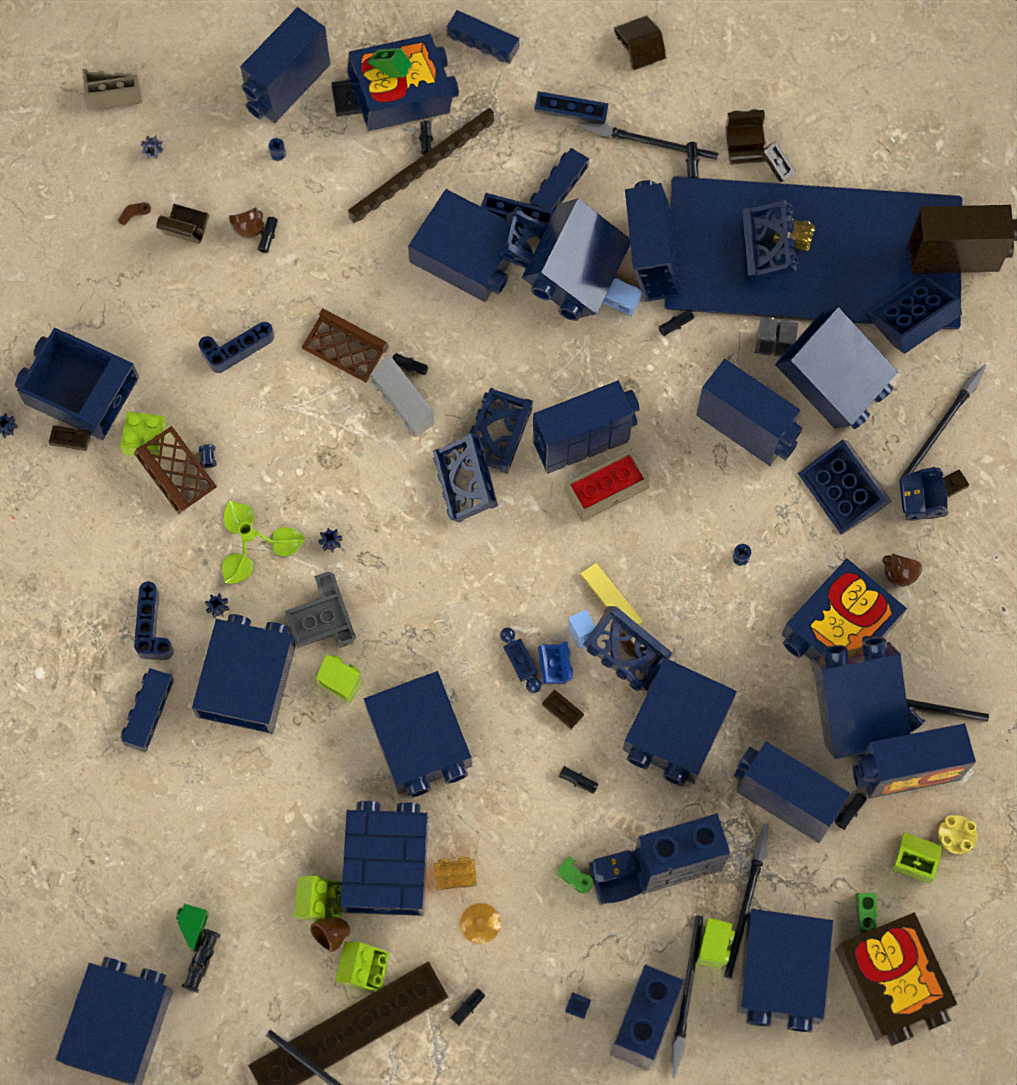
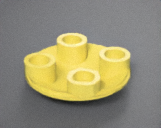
(957, 834)

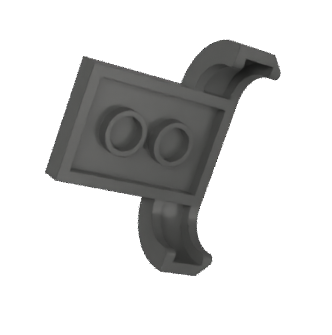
(323, 616)

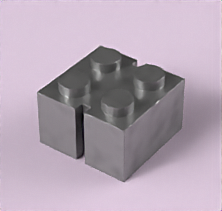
(769, 330)

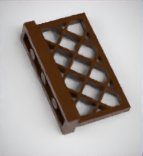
(356, 334)
(161, 478)

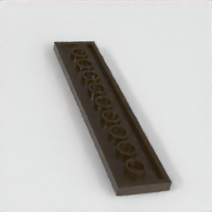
(353, 1028)

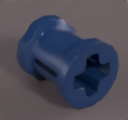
(275, 144)
(207, 456)
(739, 549)
(914, 720)

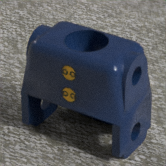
(924, 494)
(617, 877)

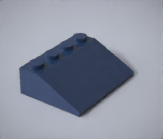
(915, 313)
(844, 487)

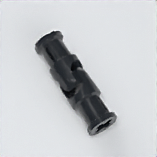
(202, 958)

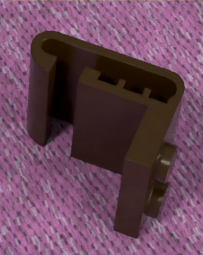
(642, 41)
(745, 136)
(184, 223)

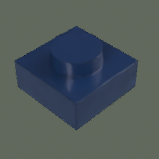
(578, 1006)

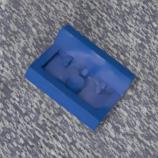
(555, 663)

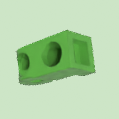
(573, 877)
(866, 911)

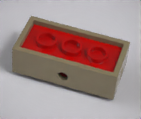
(606, 485)

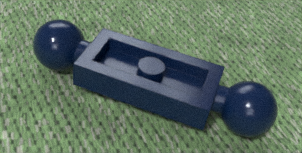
(520, 660)

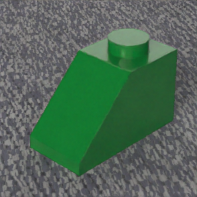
(391, 62)
(192, 923)

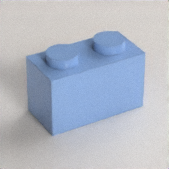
(623, 296)
(580, 627)

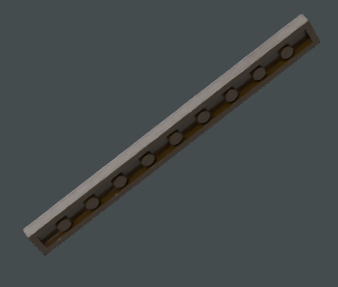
(422, 164)

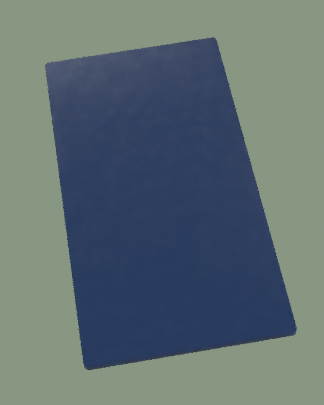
(851, 264)

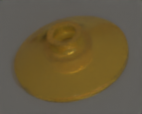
(484, 933)

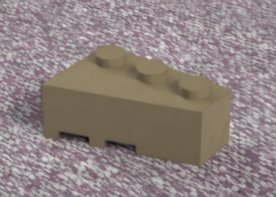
(110, 90)

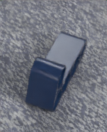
(238, 343)
(142, 620)

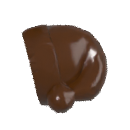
(248, 224)
(901, 570)
(330, 932)

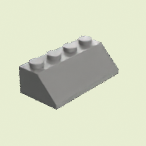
(402, 396)

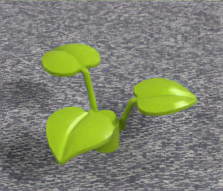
(239, 519)

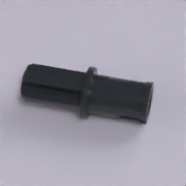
(425, 136)
(692, 160)
(268, 234)
(676, 322)
(410, 364)
(578, 780)
(851, 811)
(468, 1006)

